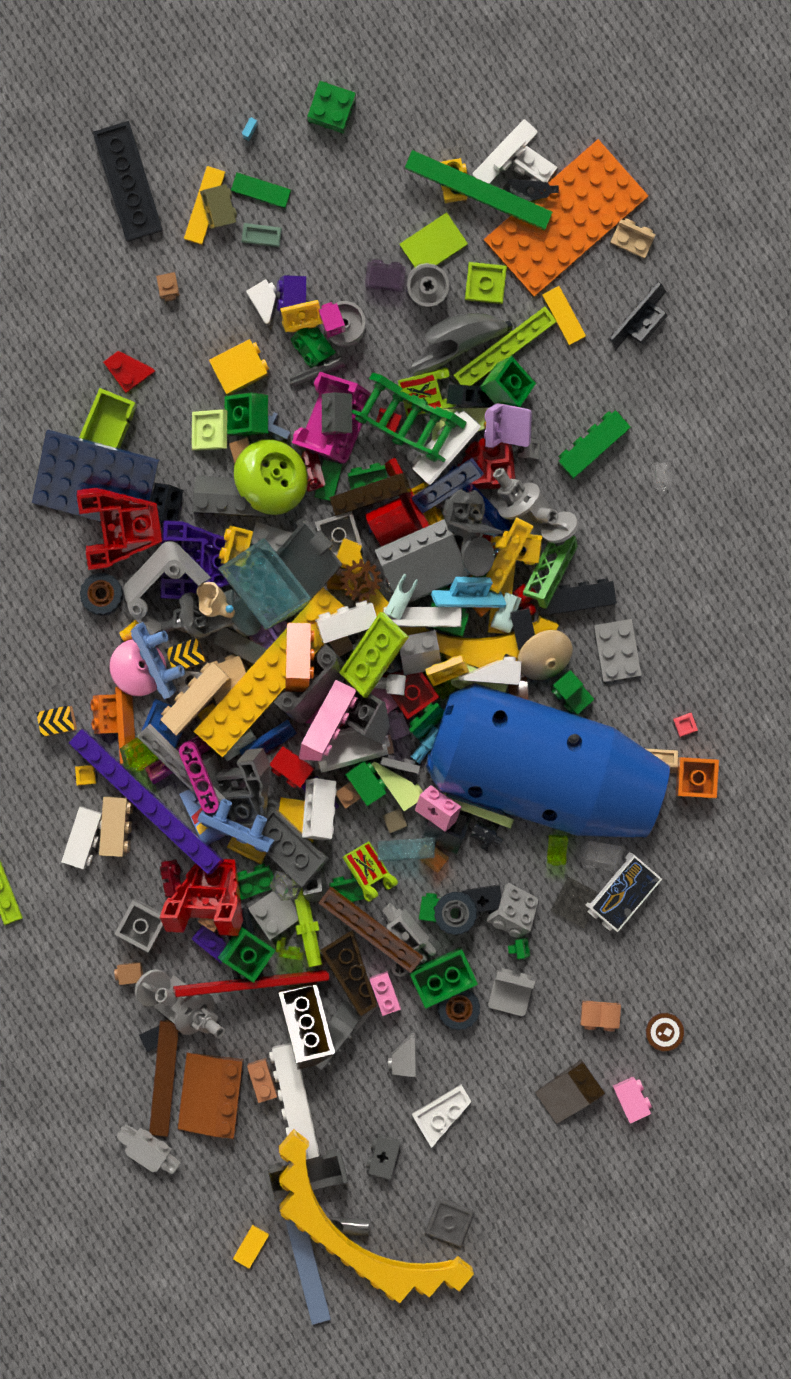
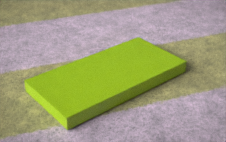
(373, 654)

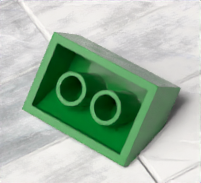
(443, 977)

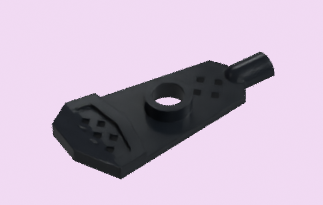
(521, 189)

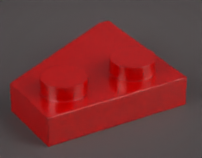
(127, 370)

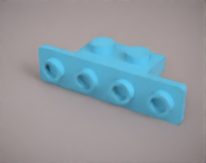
(469, 593)

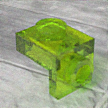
(557, 849)

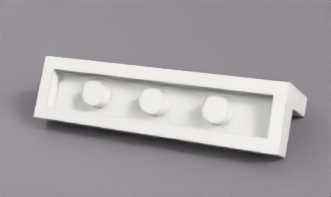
(429, 617)

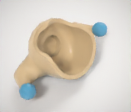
(213, 601)

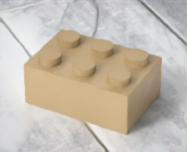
(115, 826)

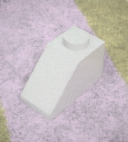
(264, 299)

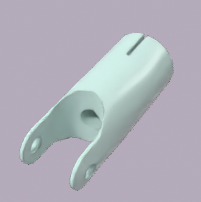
(399, 600)

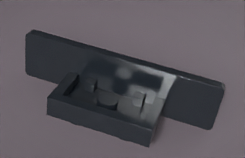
(642, 320)

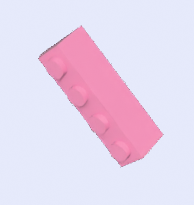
(327, 722)

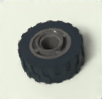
(446, 921)

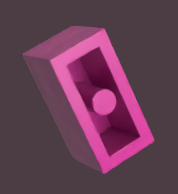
(332, 319)

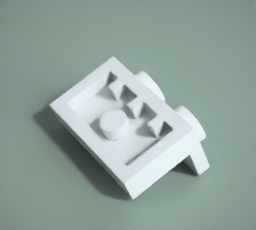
(534, 166)

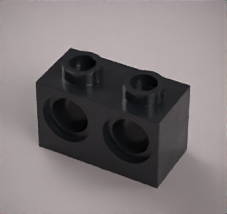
(168, 501)

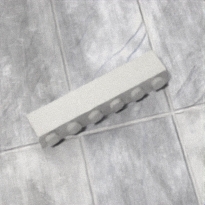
(294, 1096)

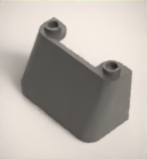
(313, 697)

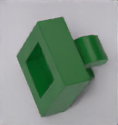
(521, 948)

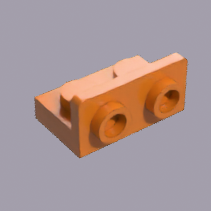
(104, 714)

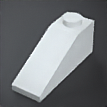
(500, 671)

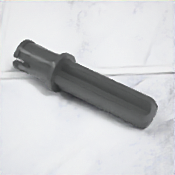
(312, 373)

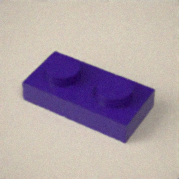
(210, 942)

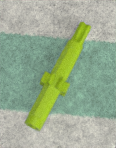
(307, 929)

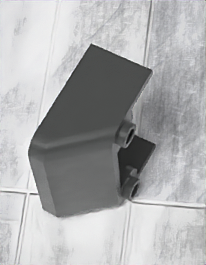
(321, 1170)

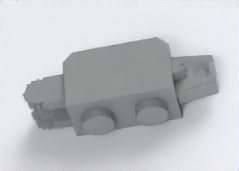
(408, 930)
(147, 1149)

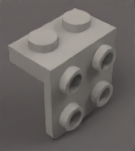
(514, 912)
(511, 992)

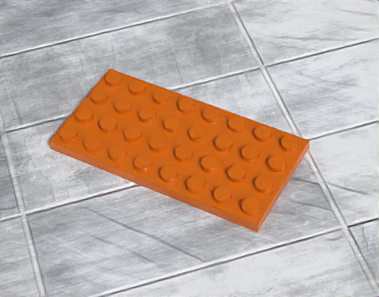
(590, 202)

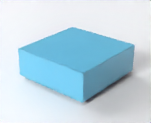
(249, 128)

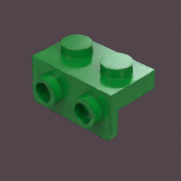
(312, 346)

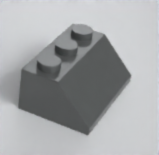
(369, 717)

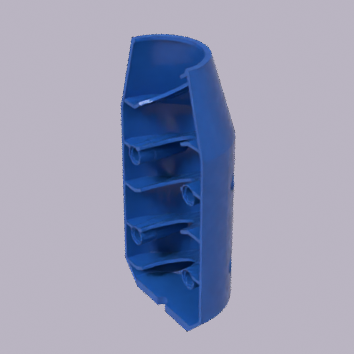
(530, 765)

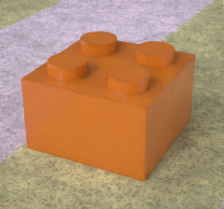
(697, 777)

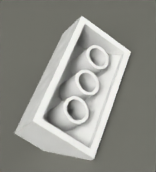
(454, 443)

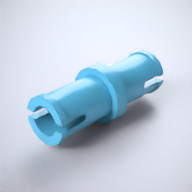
(425, 746)

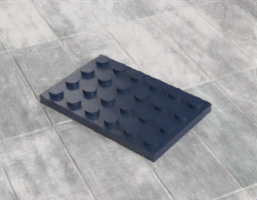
(80, 464)

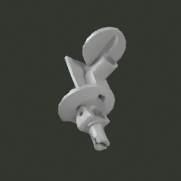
(529, 505)
(187, 1013)

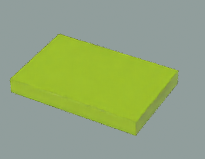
(434, 242)

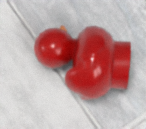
(524, 599)

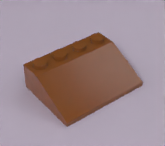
(210, 1095)

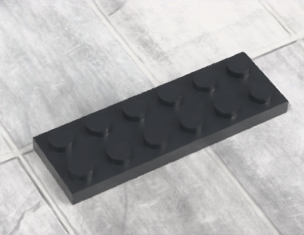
(127, 181)

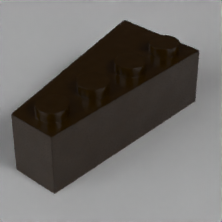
(348, 968)

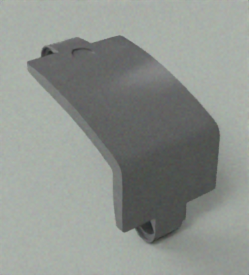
(309, 558)

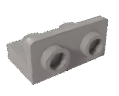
(274, 536)

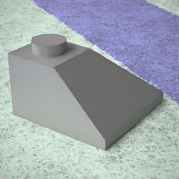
(403, 1058)

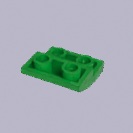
(430, 719)

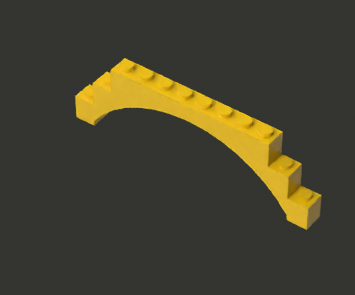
(476, 651)
(389, 1275)

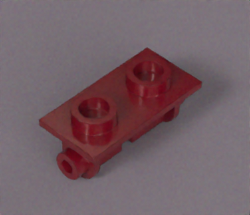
(314, 471)
(171, 871)

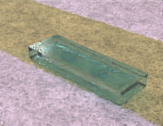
(406, 849)

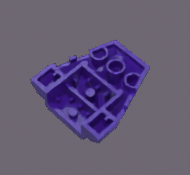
(201, 547)

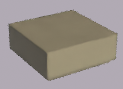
(394, 820)

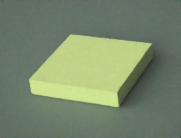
(209, 430)

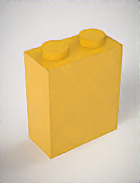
(239, 367)

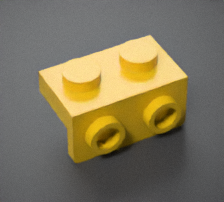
(236, 542)

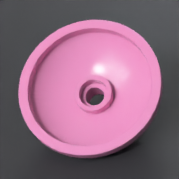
(127, 672)

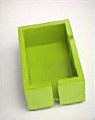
(108, 419)

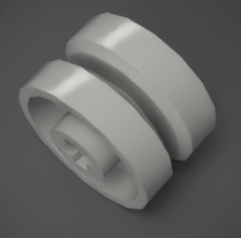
(427, 296)
(356, 325)

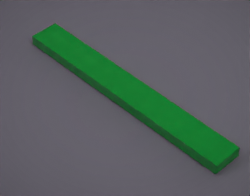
(478, 190)

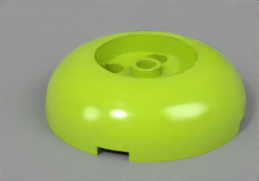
(262, 484)

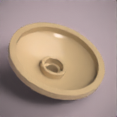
(545, 655)

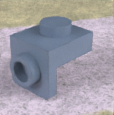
(278, 433)

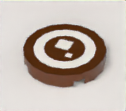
(664, 1031)

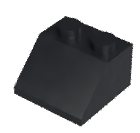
(453, 837)

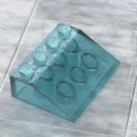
(265, 584)

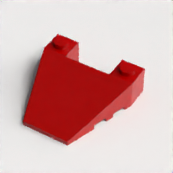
(126, 525)
(206, 897)

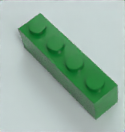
(594, 444)

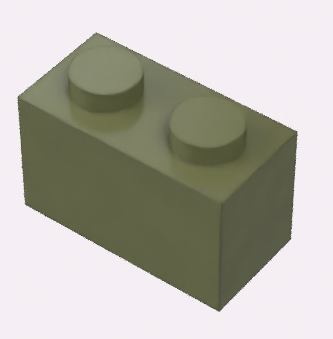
(218, 206)

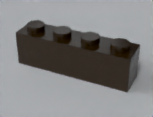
(370, 494)

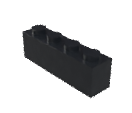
(581, 597)

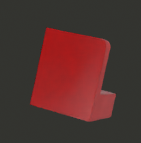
(393, 422)

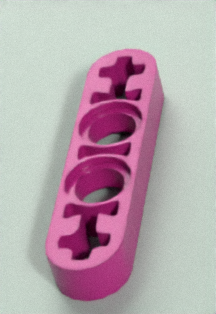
(195, 778)

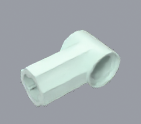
(502, 618)
(246, 739)

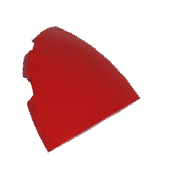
(489, 461)

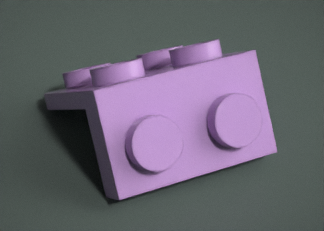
(507, 425)

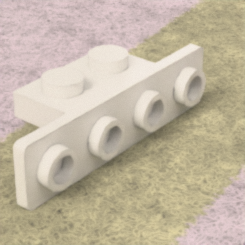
(503, 155)

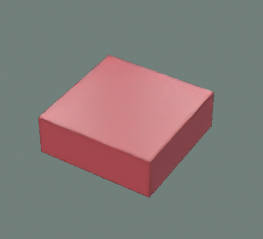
(685, 724)

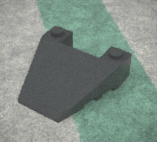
(242, 786)

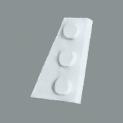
(439, 1114)

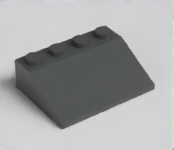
(424, 555)

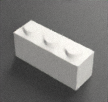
(345, 621)
(319, 809)
(82, 838)

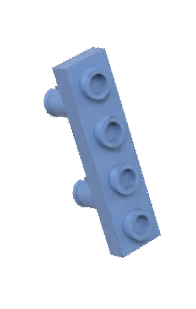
(156, 667)
(228, 827)

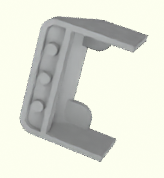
(168, 559)

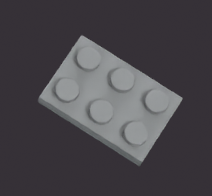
(617, 650)

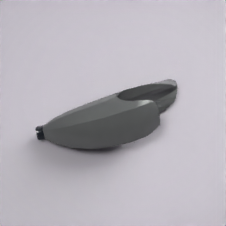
(461, 334)

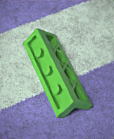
(555, 574)

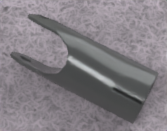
(353, 1226)

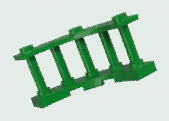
(418, 405)

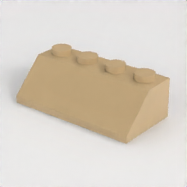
(198, 695)

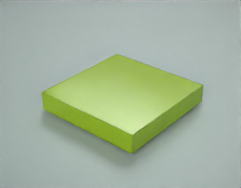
(485, 283)

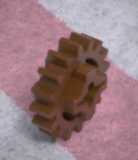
(352, 576)

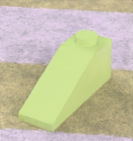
(402, 789)

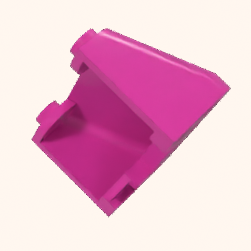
(337, 446)

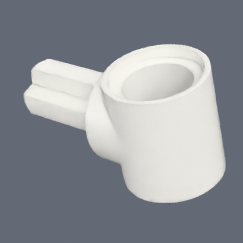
(393, 684)

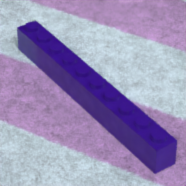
(146, 801)

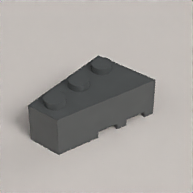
(341, 1027)

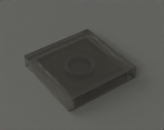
(572, 902)

